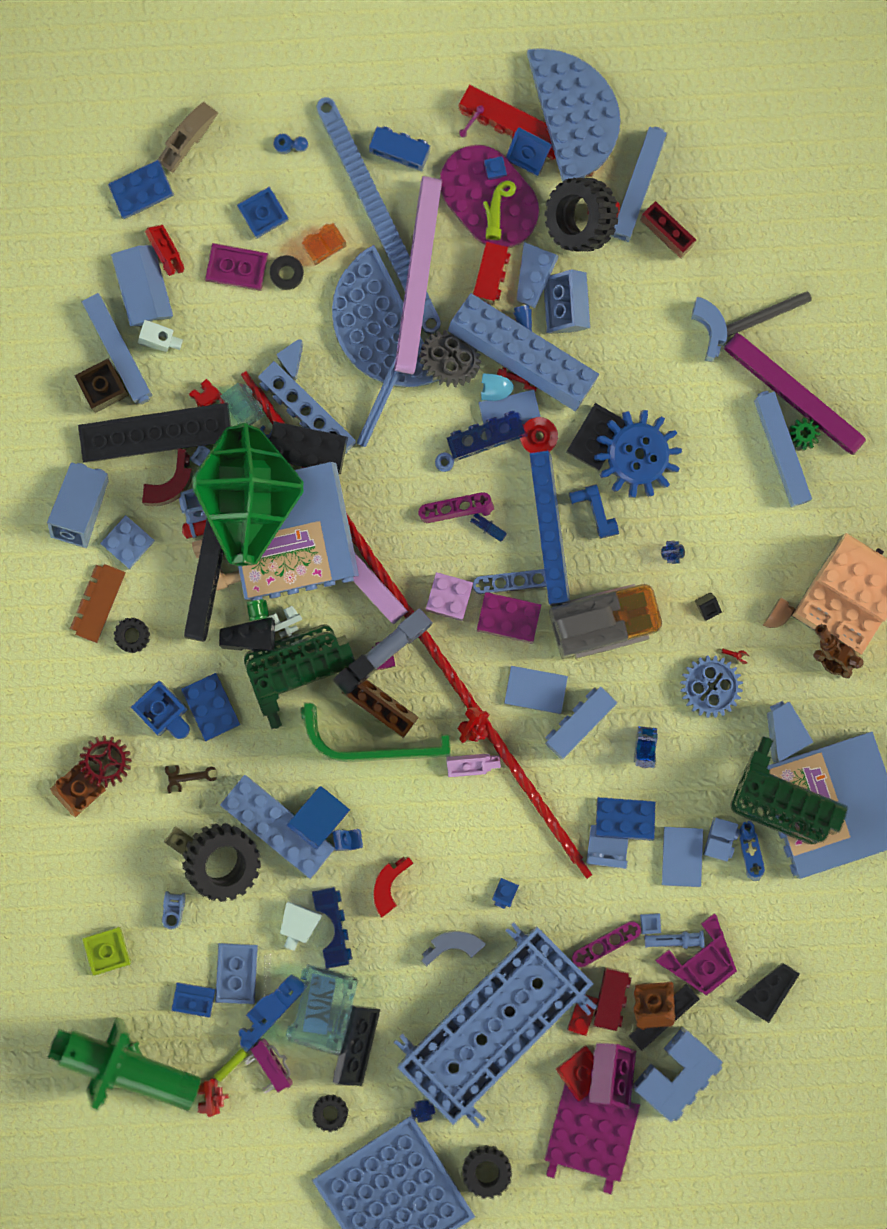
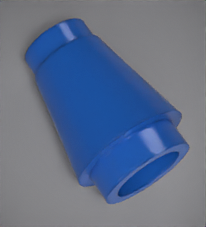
(523, 316)

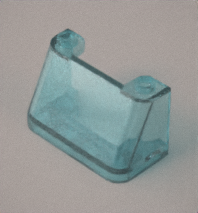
(323, 1009)

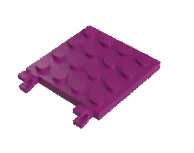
(590, 1138)

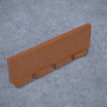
(101, 601)

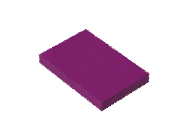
(236, 266)

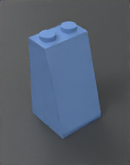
(78, 505)

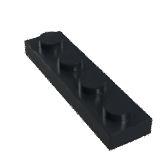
(683, 1000)

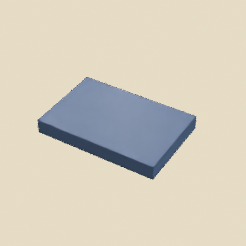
(522, 402)
(536, 689)
(682, 856)
(236, 973)

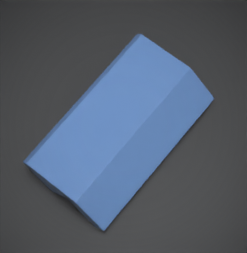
(142, 285)

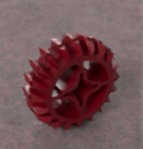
(109, 745)

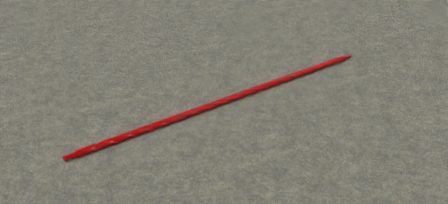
(447, 669)

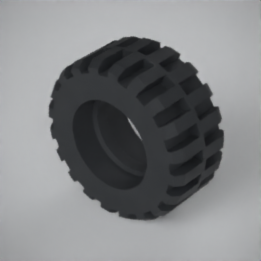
(601, 214)
(242, 873)

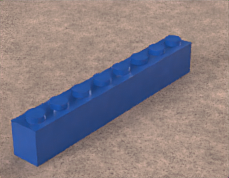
(550, 528)

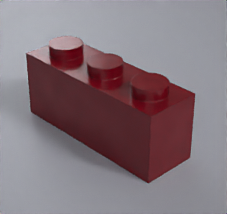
(668, 229)
(611, 999)

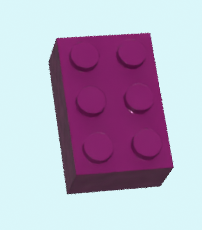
(509, 617)

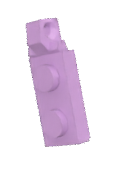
(472, 764)

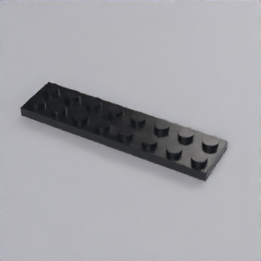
(153, 432)

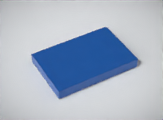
(318, 817)

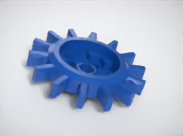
(622, 462)

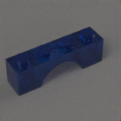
(327, 902)

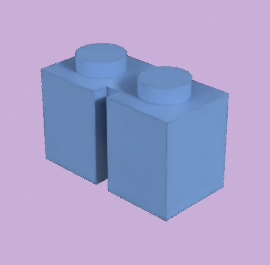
(720, 839)

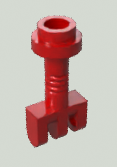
(511, 376)

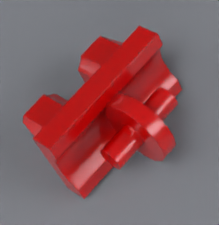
(475, 727)
(213, 1096)

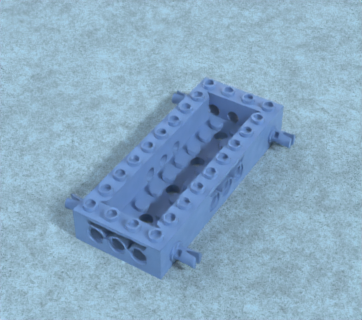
(484, 1014)

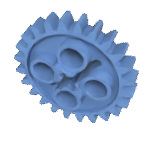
(725, 697)

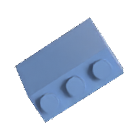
(567, 302)

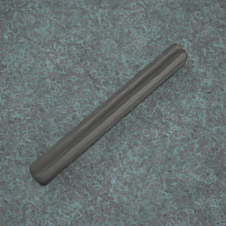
(768, 313)

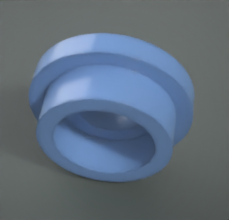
(442, 456)

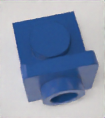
(347, 840)
(504, 893)

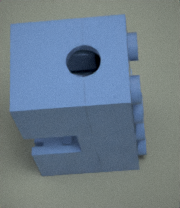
(672, 1097)

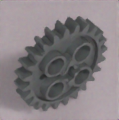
(449, 359)

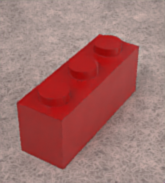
(491, 273)

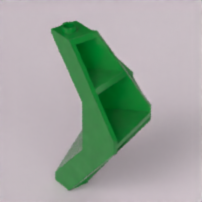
(246, 492)

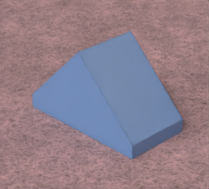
(291, 357)

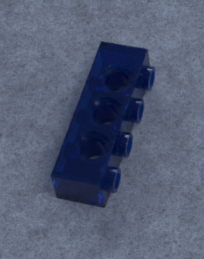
(516, 431)

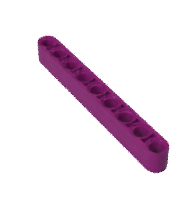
(794, 393)

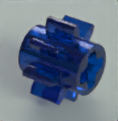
(673, 552)
(423, 1110)

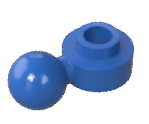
(299, 143)

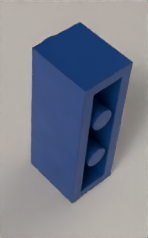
(399, 148)

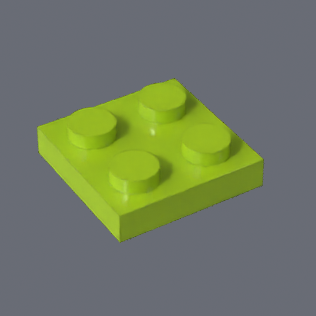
(106, 951)

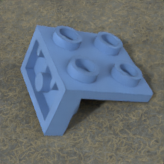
(606, 851)

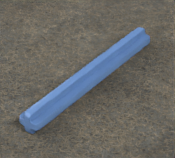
(378, 406)

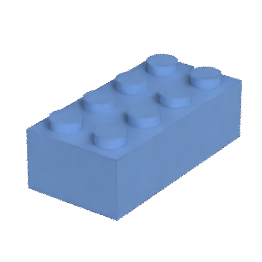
(583, 720)

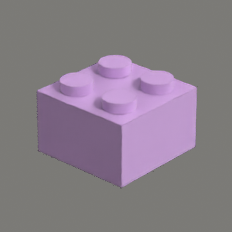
(449, 596)

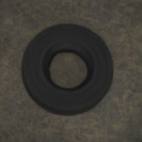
(280, 262)

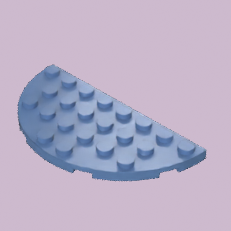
(577, 111)
(369, 320)

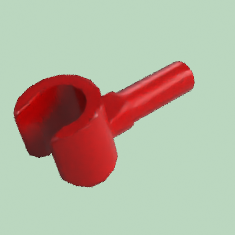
(738, 655)

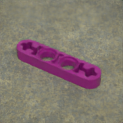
(607, 946)

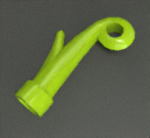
(493, 231)

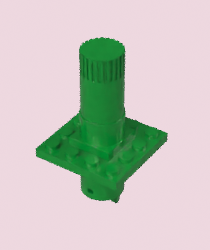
(113, 1065)

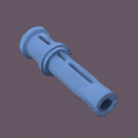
(684, 939)

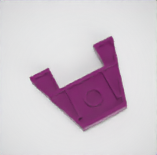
(708, 966)

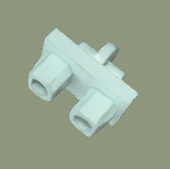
(292, 617)

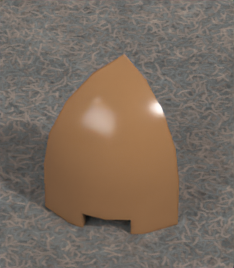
(779, 615)

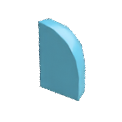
(495, 387)

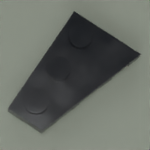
(253, 635)

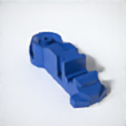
(271, 1008)

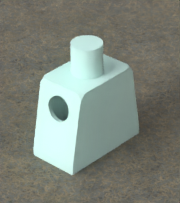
(150, 336)
(298, 924)

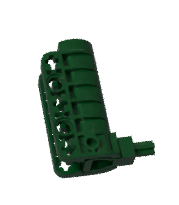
(296, 666)
(786, 801)

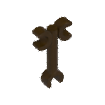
(174, 778)

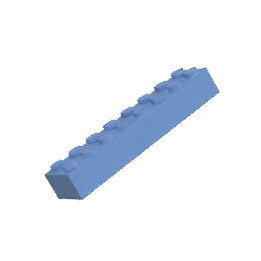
(523, 352)

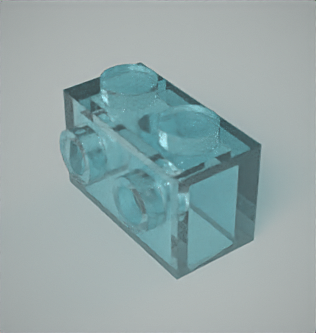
(242, 404)

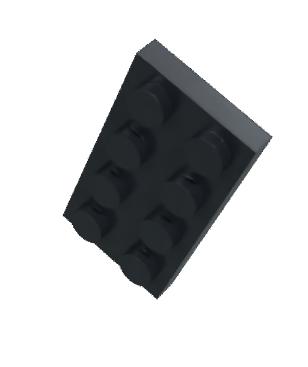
(308, 446)
(356, 1046)

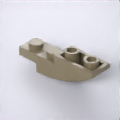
(187, 134)

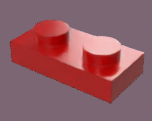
(580, 1020)

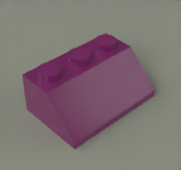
(612, 1076)

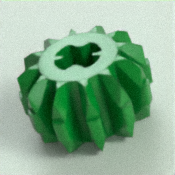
(812, 434)

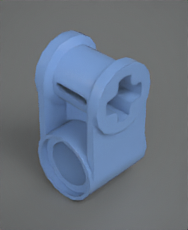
(173, 908)

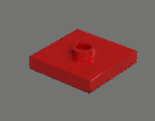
(577, 1072)

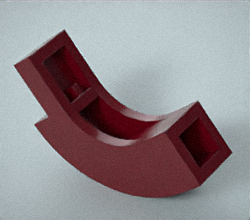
(170, 491)

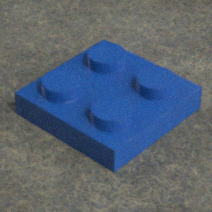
(528, 151)
(262, 212)

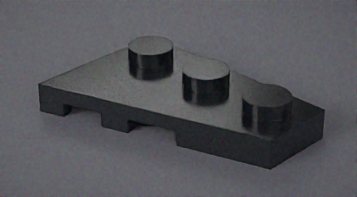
(769, 992)

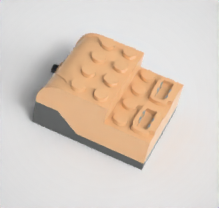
(848, 594)

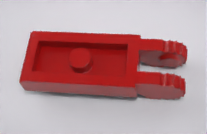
(165, 249)

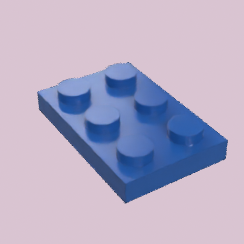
(141, 189)
(210, 707)
(625, 819)

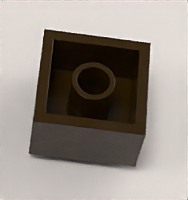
(101, 385)

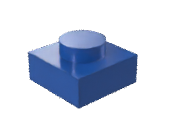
(495, 168)

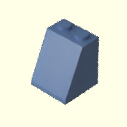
(786, 731)

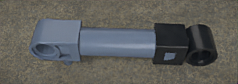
(366, 664)

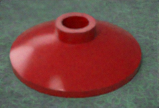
(549, 432)

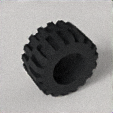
(491, 1188)

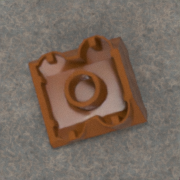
(75, 791)
(654, 1005)

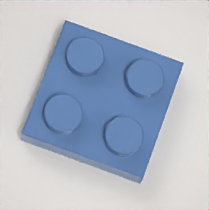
(127, 542)

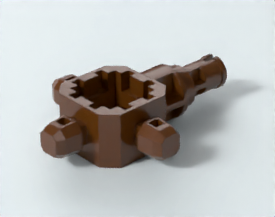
(835, 656)

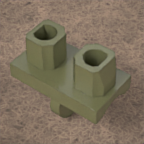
(178, 840)

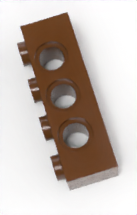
(383, 707)

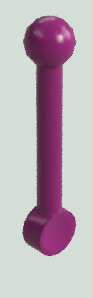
(463, 132)

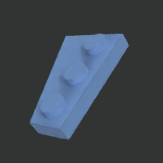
(534, 273)

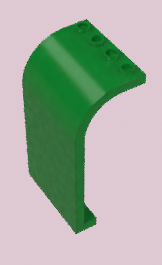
(309, 715)

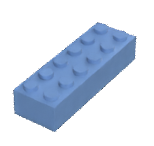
(268, 820)

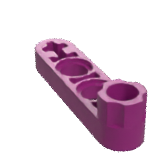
(479, 498)

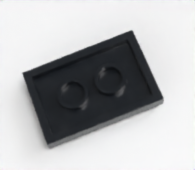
(585, 442)

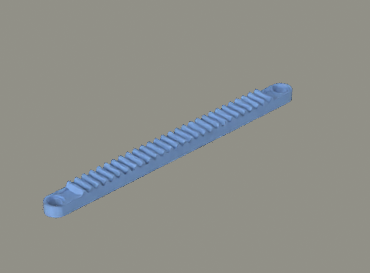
(372, 201)

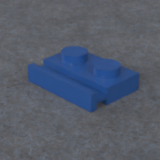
(193, 999)

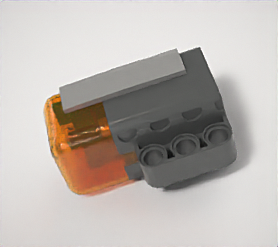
(605, 621)

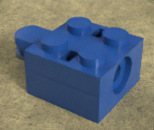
(162, 711)

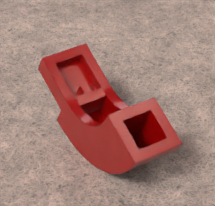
(382, 888)

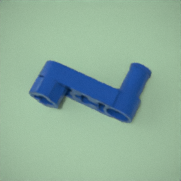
(591, 493)
(755, 860)

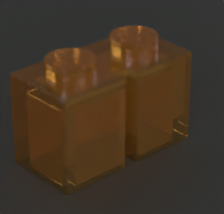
(323, 244)

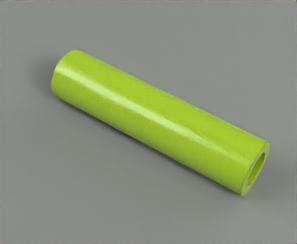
(230, 1065)

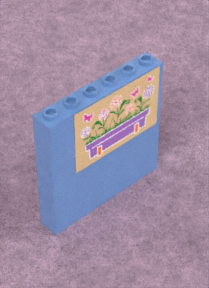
(310, 545)
(852, 776)

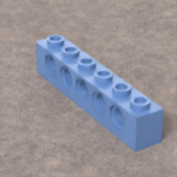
(275, 373)

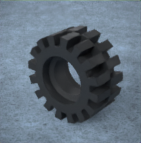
(120, 635)
(339, 1104)

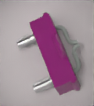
(271, 1066)

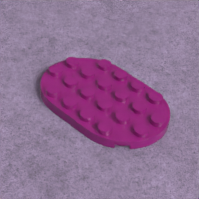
(467, 187)

